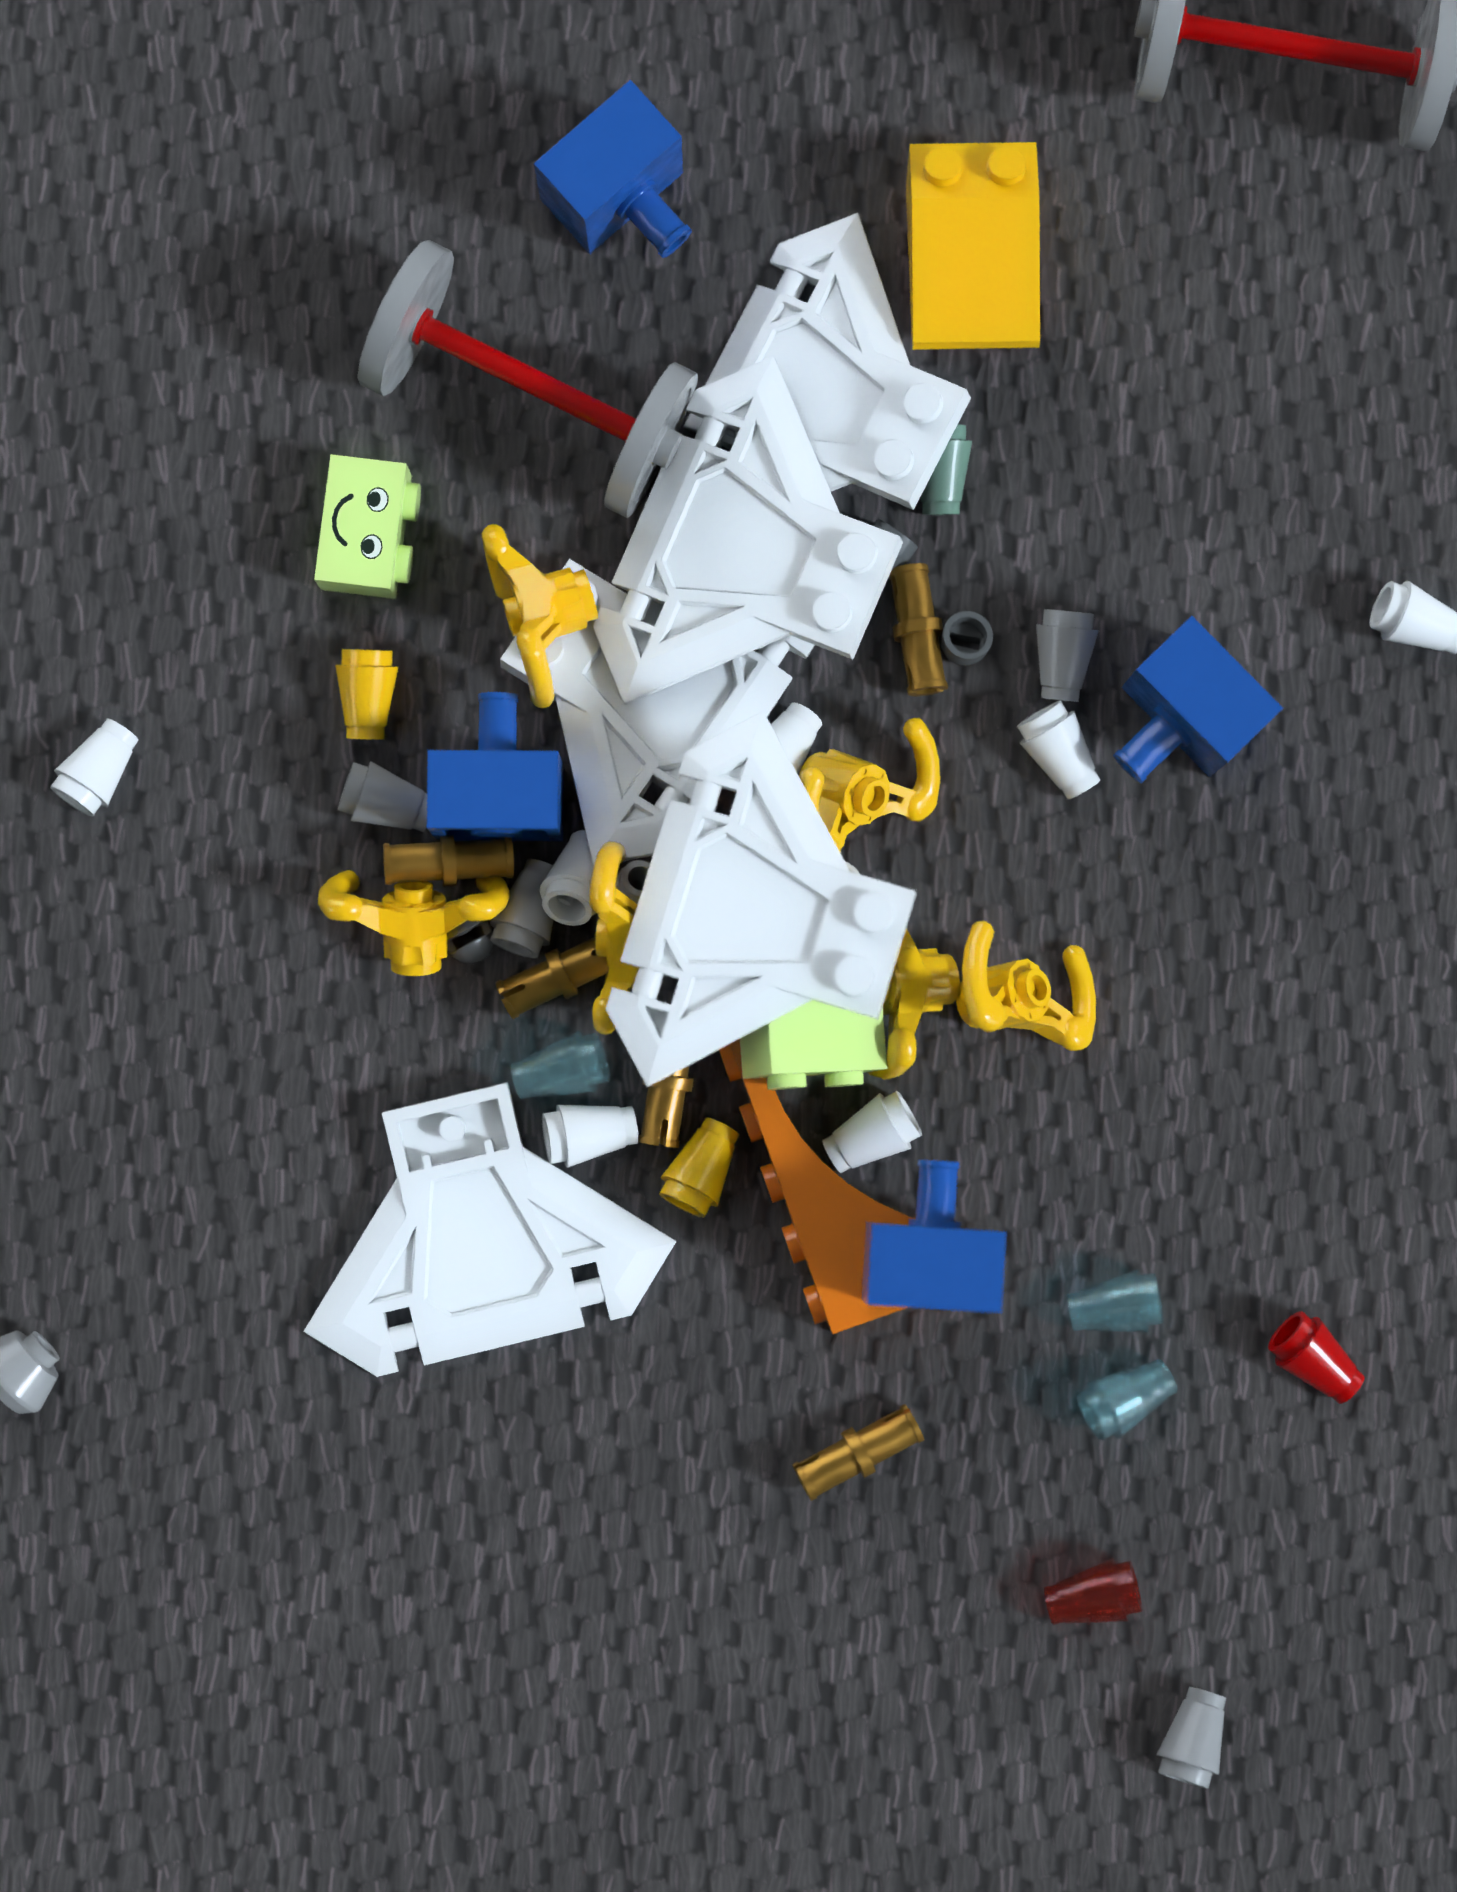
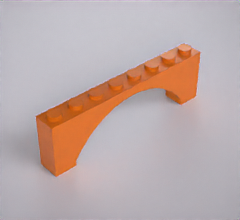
(823, 1207)

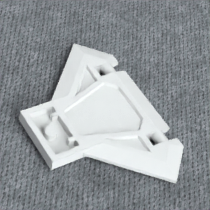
(845, 366)
(740, 546)
(624, 747)
(749, 912)
(479, 1243)

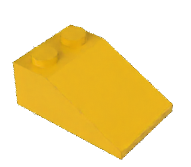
(974, 245)

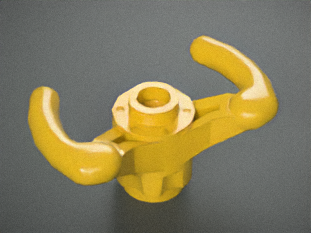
(537, 607)
(857, 792)
(412, 917)
(612, 929)
(918, 985)
(1020, 994)

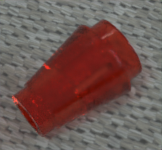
(1095, 1595)

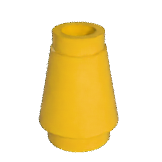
(366, 691)
(700, 1169)

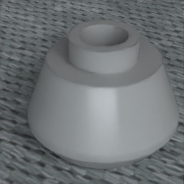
(26, 1371)

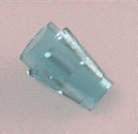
(562, 1068)
(1118, 1304)
(1125, 1398)

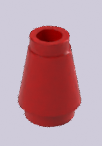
(1314, 1356)

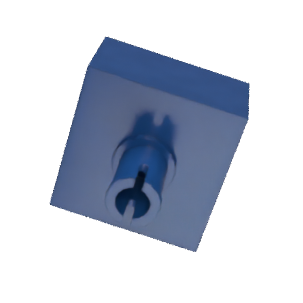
(613, 174)
(1195, 702)
(496, 788)
(932, 1257)

